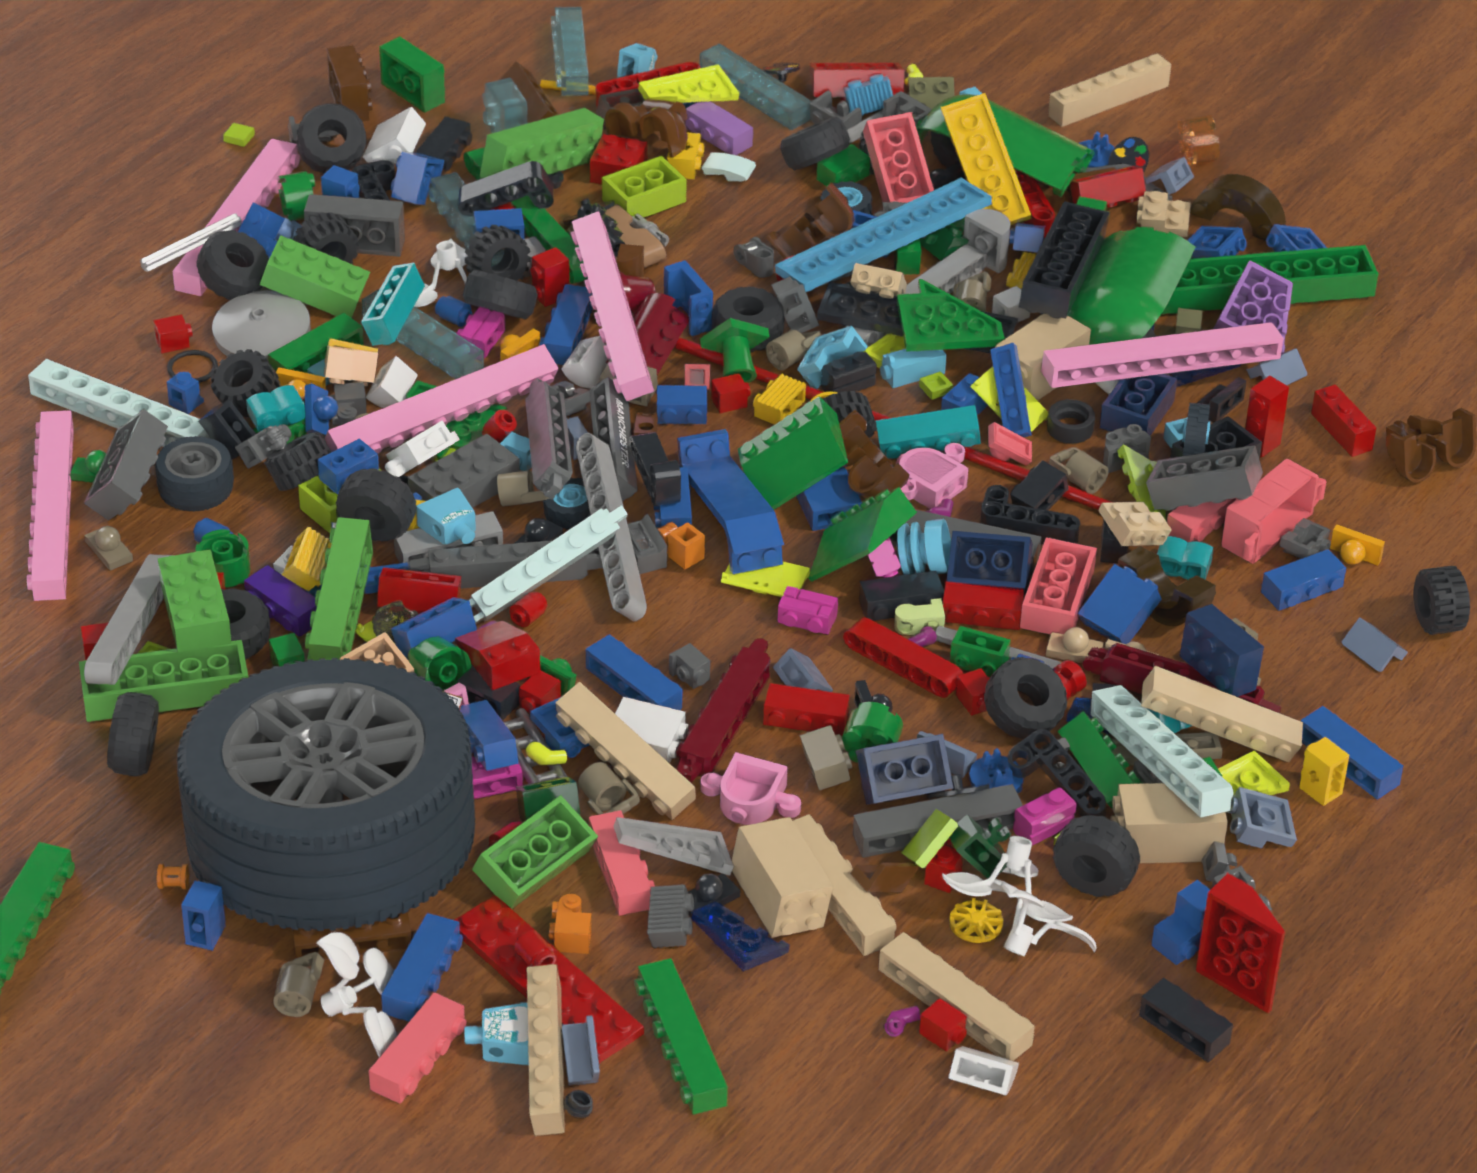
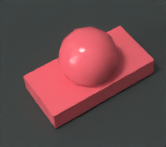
(1007, 444)

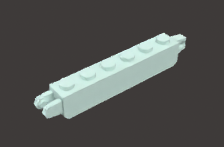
(546, 563)

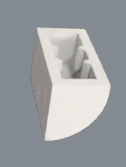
(586, 363)
(391, 383)
(983, 1070)

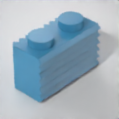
(868, 94)

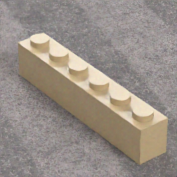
(1109, 90)
(1222, 714)
(625, 751)
(849, 903)
(932, 978)
(545, 1050)

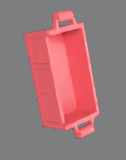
(1274, 509)

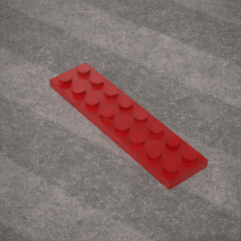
(492, 934)

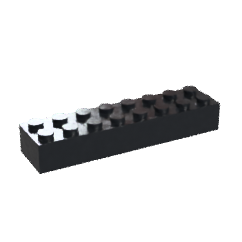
(1064, 260)

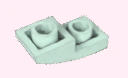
(732, 166)

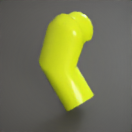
(912, 71)
(544, 756)

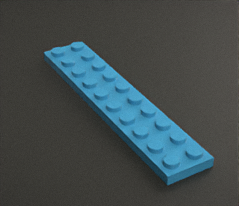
(883, 234)

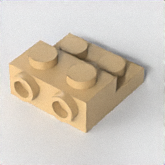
(1162, 214)
(880, 280)
(1135, 524)

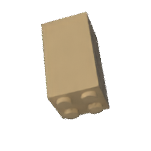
(1043, 335)
(1165, 825)
(781, 877)

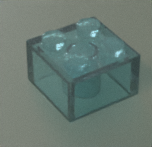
(503, 105)

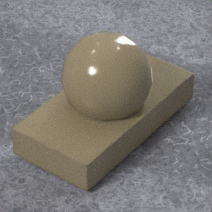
(108, 547)

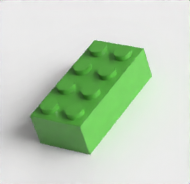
(314, 277)
(194, 601)
(535, 852)

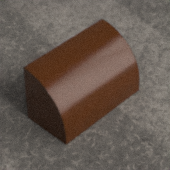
(631, 260)

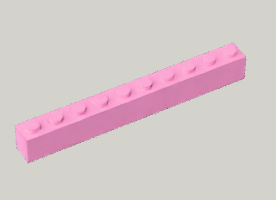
(256, 186)
(612, 307)
(1161, 355)
(447, 402)
(52, 506)

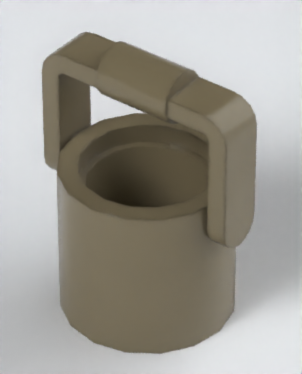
(974, 291)
(789, 348)
(1081, 469)
(517, 488)
(606, 790)
(298, 985)

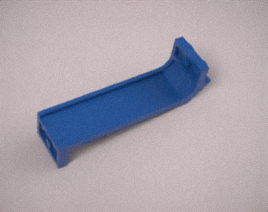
(733, 499)

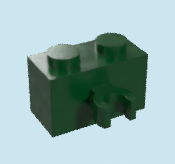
(944, 241)
(537, 795)
(980, 846)

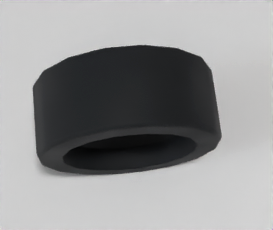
(1070, 409)

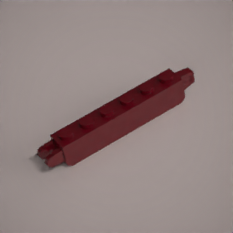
(1131, 666)
(725, 711)

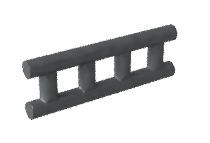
(534, 735)

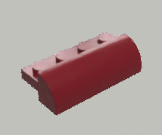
(658, 328)

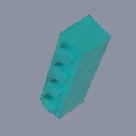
(393, 304)
(928, 430)

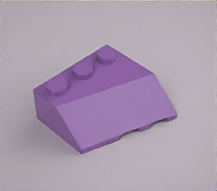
(1258, 299)

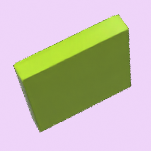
(930, 838)

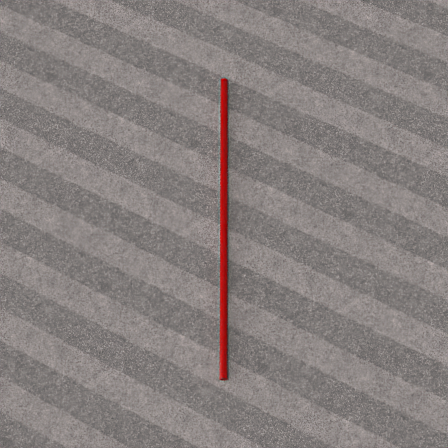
(970, 454)

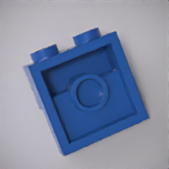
(1292, 238)
(1217, 242)
(556, 735)

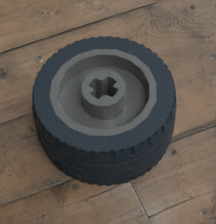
(194, 473)

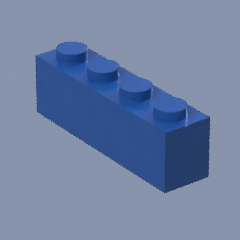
(567, 322)
(630, 674)
(489, 736)
(1367, 763)
(421, 967)

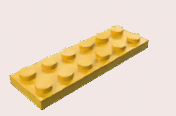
(985, 155)

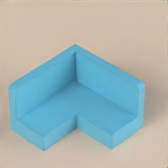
(828, 348)

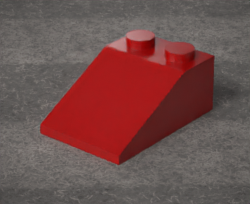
(501, 653)

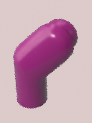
(945, 508)
(925, 638)
(897, 1020)

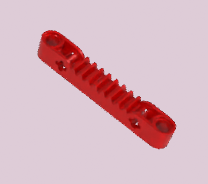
(1040, 208)

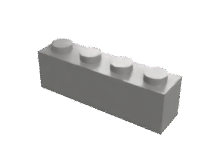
(416, 542)

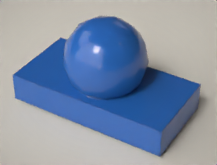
(318, 409)

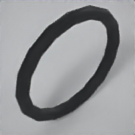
(193, 352)

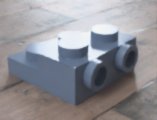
(1261, 819)

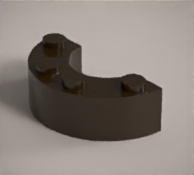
(1244, 196)
(1175, 599)

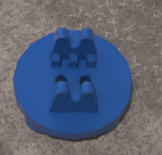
(1101, 148)
(994, 771)

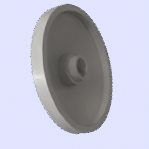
(259, 322)

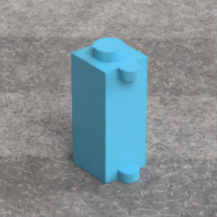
(908, 367)

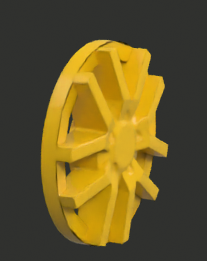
(976, 921)

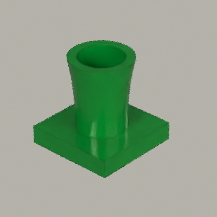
(735, 341)

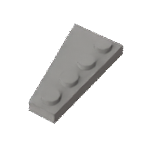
(680, 843)

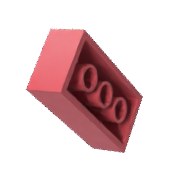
(897, 158)
(1058, 587)

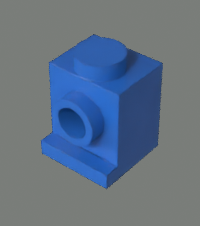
(186, 388)

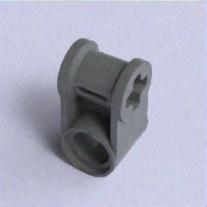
(755, 257)

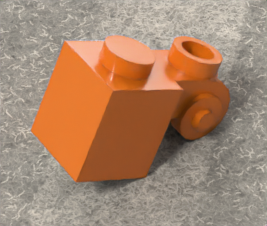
(683, 543)
(572, 927)

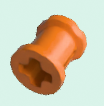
(163, 880)

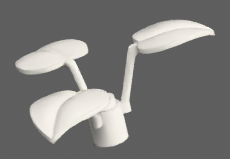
(447, 257)
(1018, 864)
(1021, 934)
(344, 958)

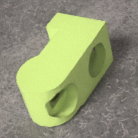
(911, 618)

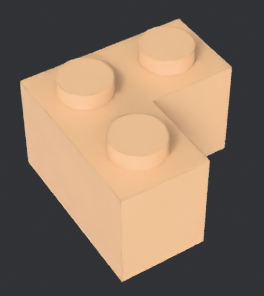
(350, 364)
(381, 650)

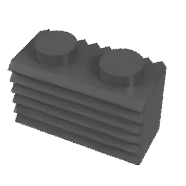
(669, 915)

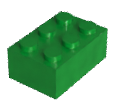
(412, 74)

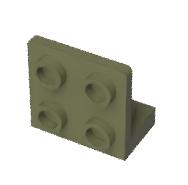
(930, 90)

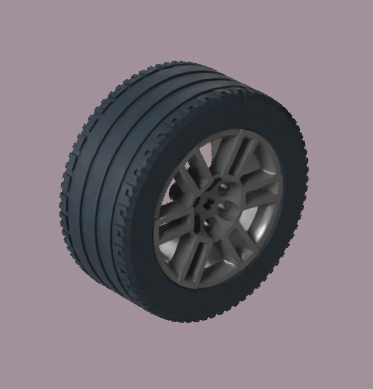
(311, 738)

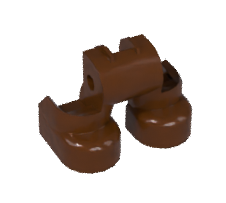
(651, 116)
(807, 232)
(1413, 443)
(871, 468)

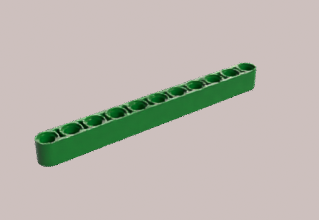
(536, 221)

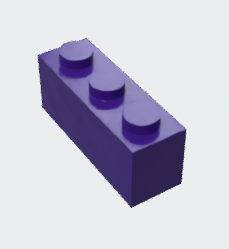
(283, 599)

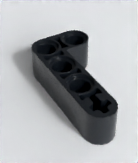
(375, 179)
(506, 186)
(659, 475)
(1028, 520)
(1061, 778)

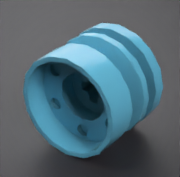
(919, 548)

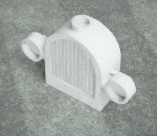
(419, 449)

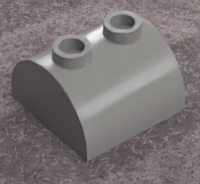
(990, 234)

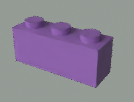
(719, 127)

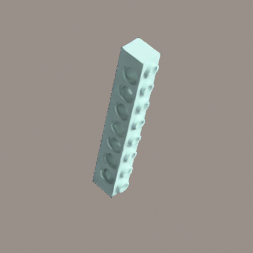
(105, 401)
(1161, 751)

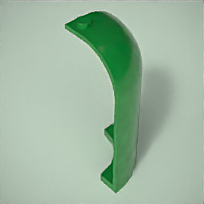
(1030, 146)
(1130, 283)

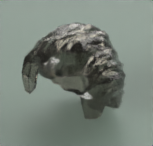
(391, 616)

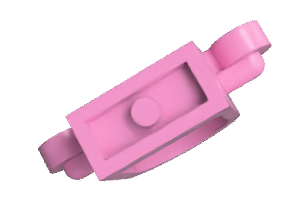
(934, 474)
(751, 790)

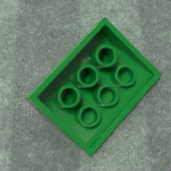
(794, 453)
(860, 530)

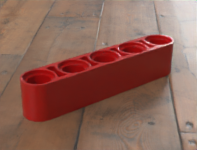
(632, 81)
(903, 657)

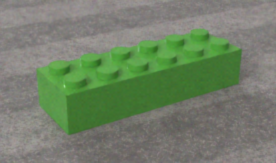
(553, 142)
(341, 590)
(170, 677)

